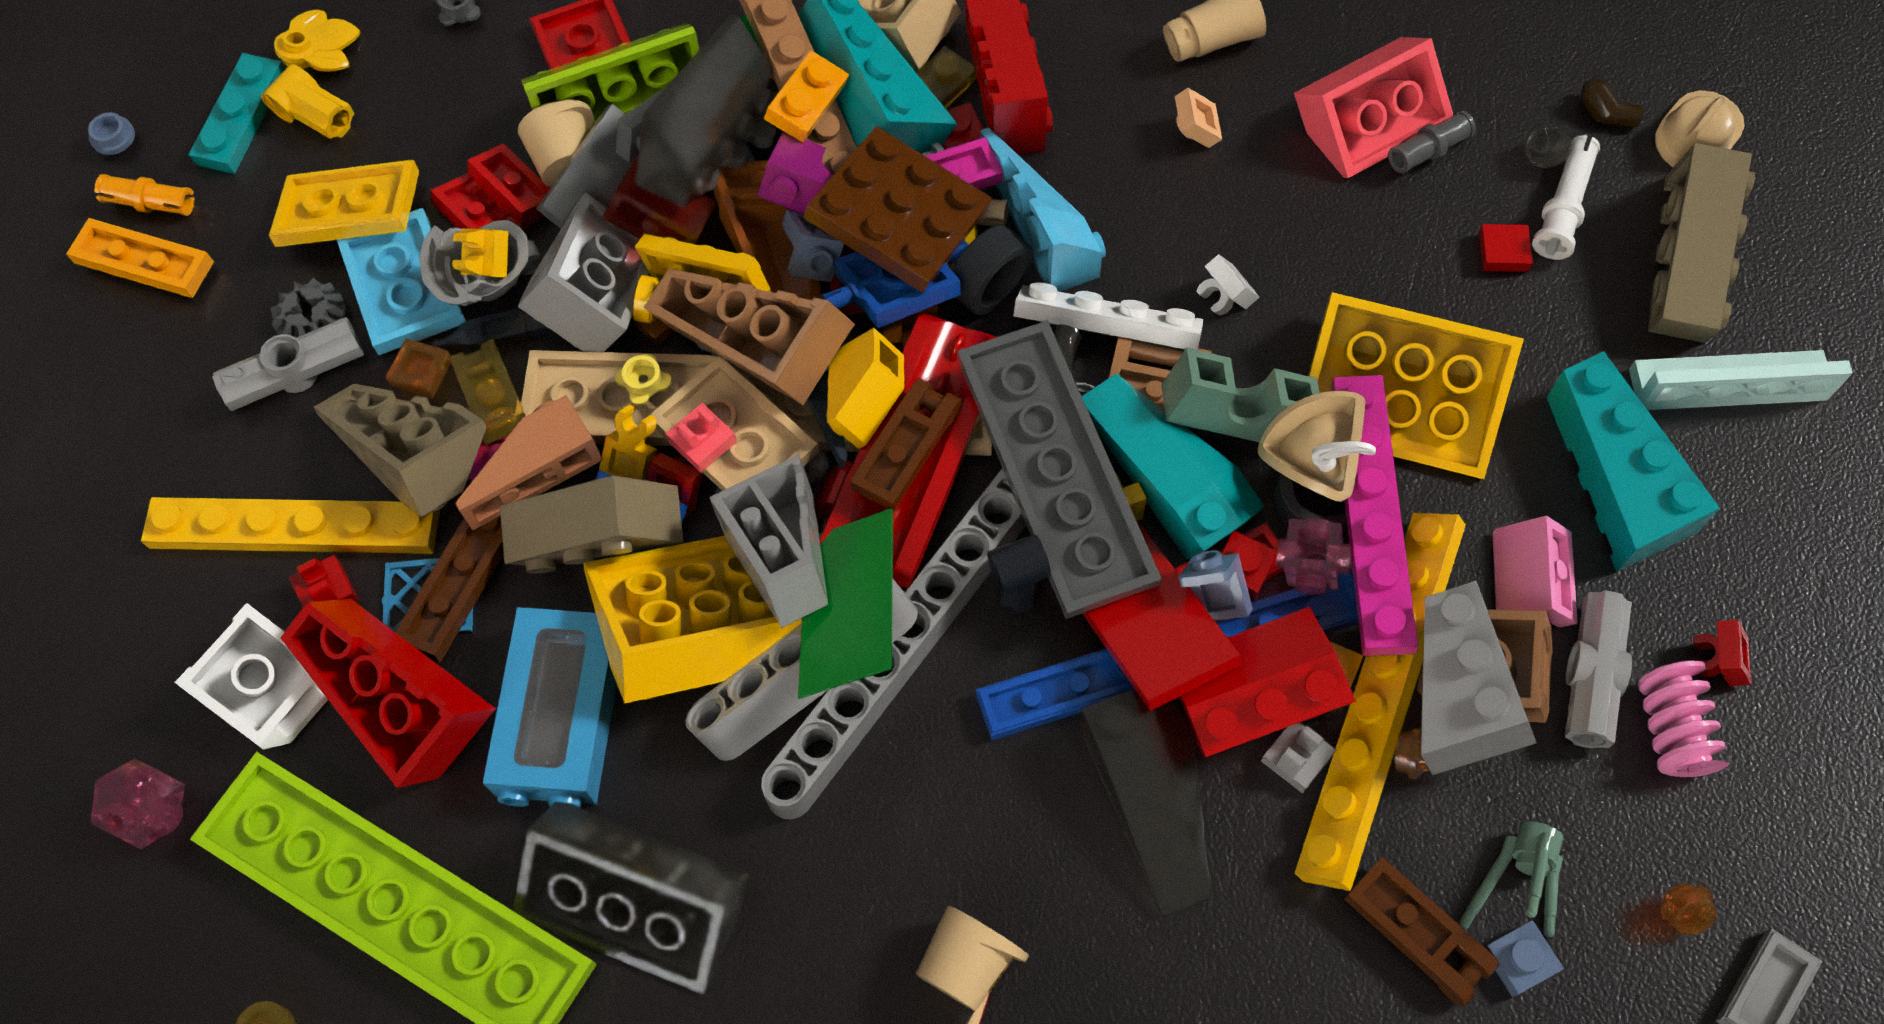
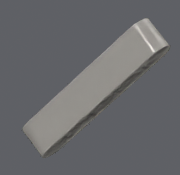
(766, 691)

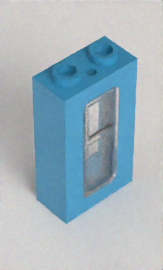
(552, 711)

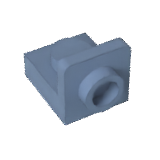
(812, 249)

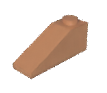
(533, 458)

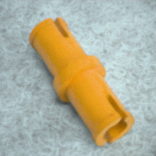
(144, 194)

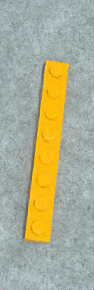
(1376, 719)

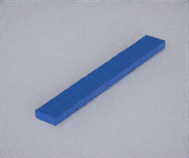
(1094, 677)

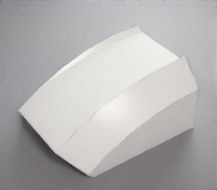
(254, 682)

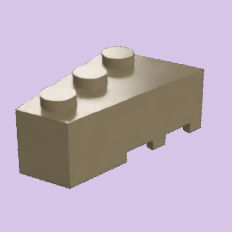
(590, 522)

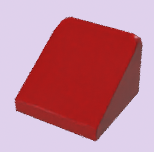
(831, 490)

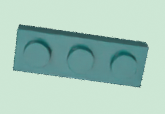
(236, 115)

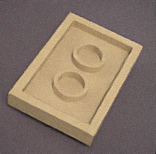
(761, 429)

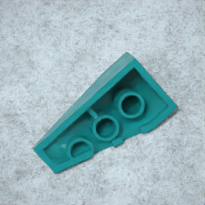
(1185, 480)

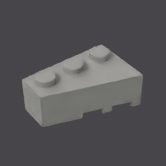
(1467, 686)

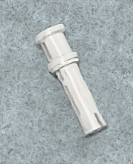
(1565, 210)

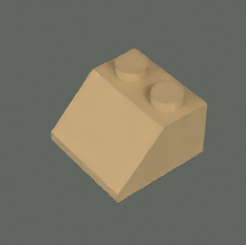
(913, 25)

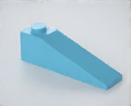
(1059, 235)

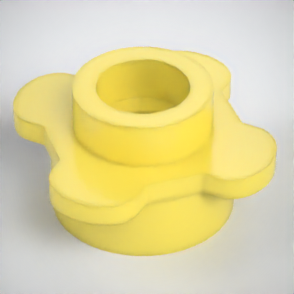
(640, 367)

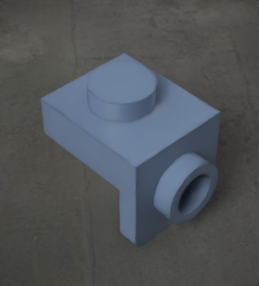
(1218, 584)

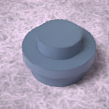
(110, 133)

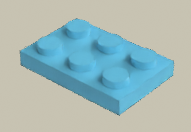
(391, 287)

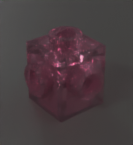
(1313, 540)
(137, 803)

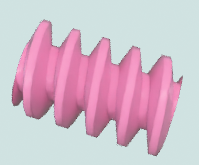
(1679, 721)

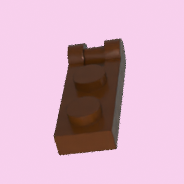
(905, 445)
(1421, 930)

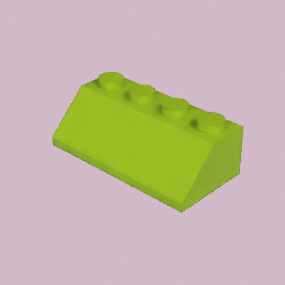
(618, 75)

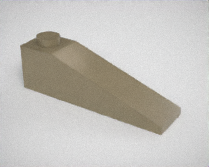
(409, 445)

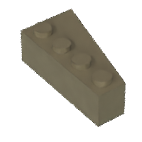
(1700, 242)

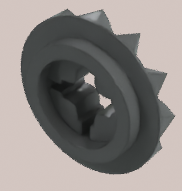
(326, 303)

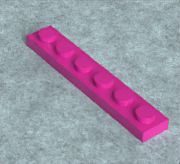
(1377, 533)

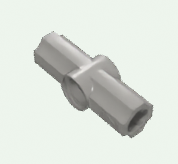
(268, 371)
(1598, 670)

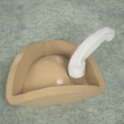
(1318, 442)

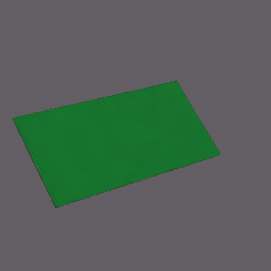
(854, 630)

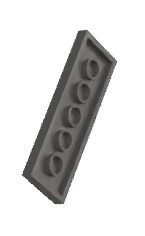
(1058, 469)

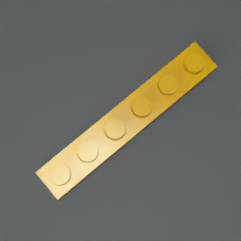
(288, 526)

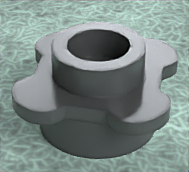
(457, 11)

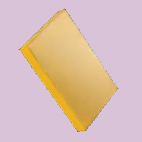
(345, 203)

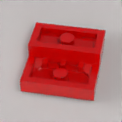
(492, 190)

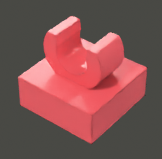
(701, 437)

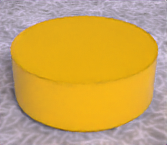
(644, 290)

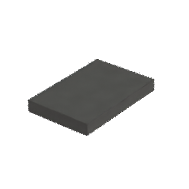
(591, 170)

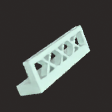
(1737, 379)

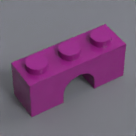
(794, 173)

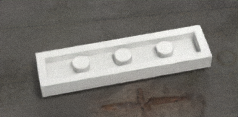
(1125, 319)

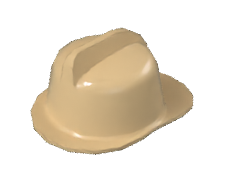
(1700, 119)

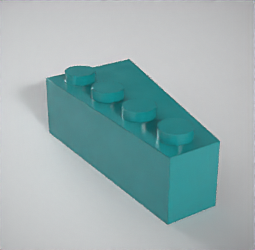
(1627, 463)

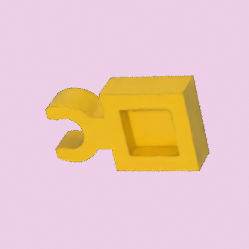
(625, 448)

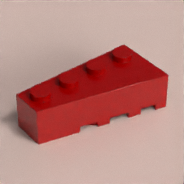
(1008, 73)
(386, 690)

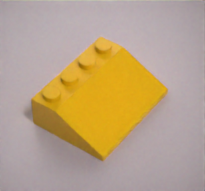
(1439, 378)
(679, 617)

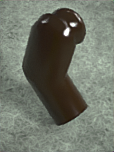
(1606, 108)

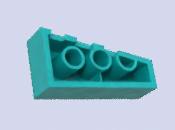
(880, 83)

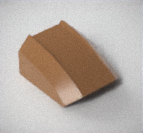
(1528, 652)

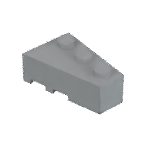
(776, 538)

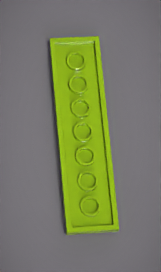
(391, 900)

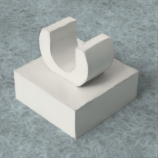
(1231, 286)

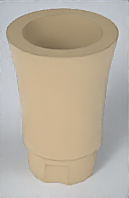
(1213, 27)

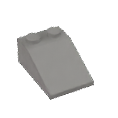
(586, 280)

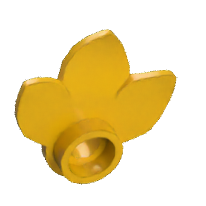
(316, 42)

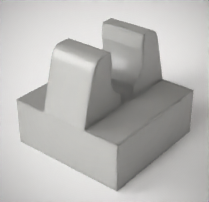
(1298, 755)

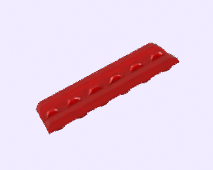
(932, 357)

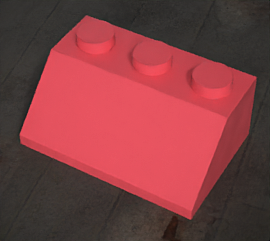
(1375, 103)

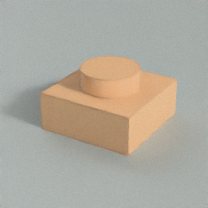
(1198, 118)

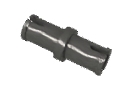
(1431, 141)

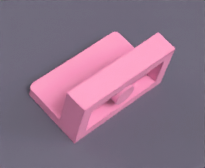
(1536, 569)

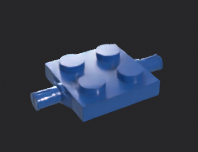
(885, 295)

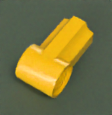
(299, 97)

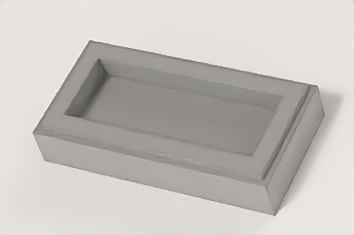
(1770, 983)

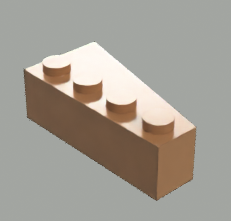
(760, 331)

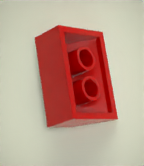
(1282, 680)

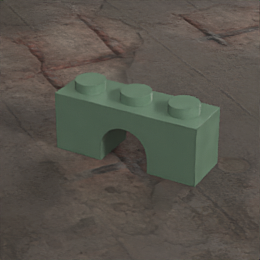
(1204, 396)

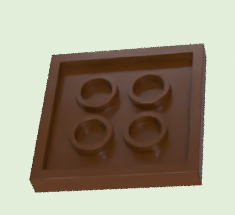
(898, 208)

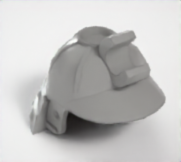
(453, 288)

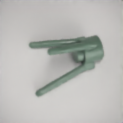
(1536, 855)

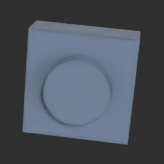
(1524, 958)

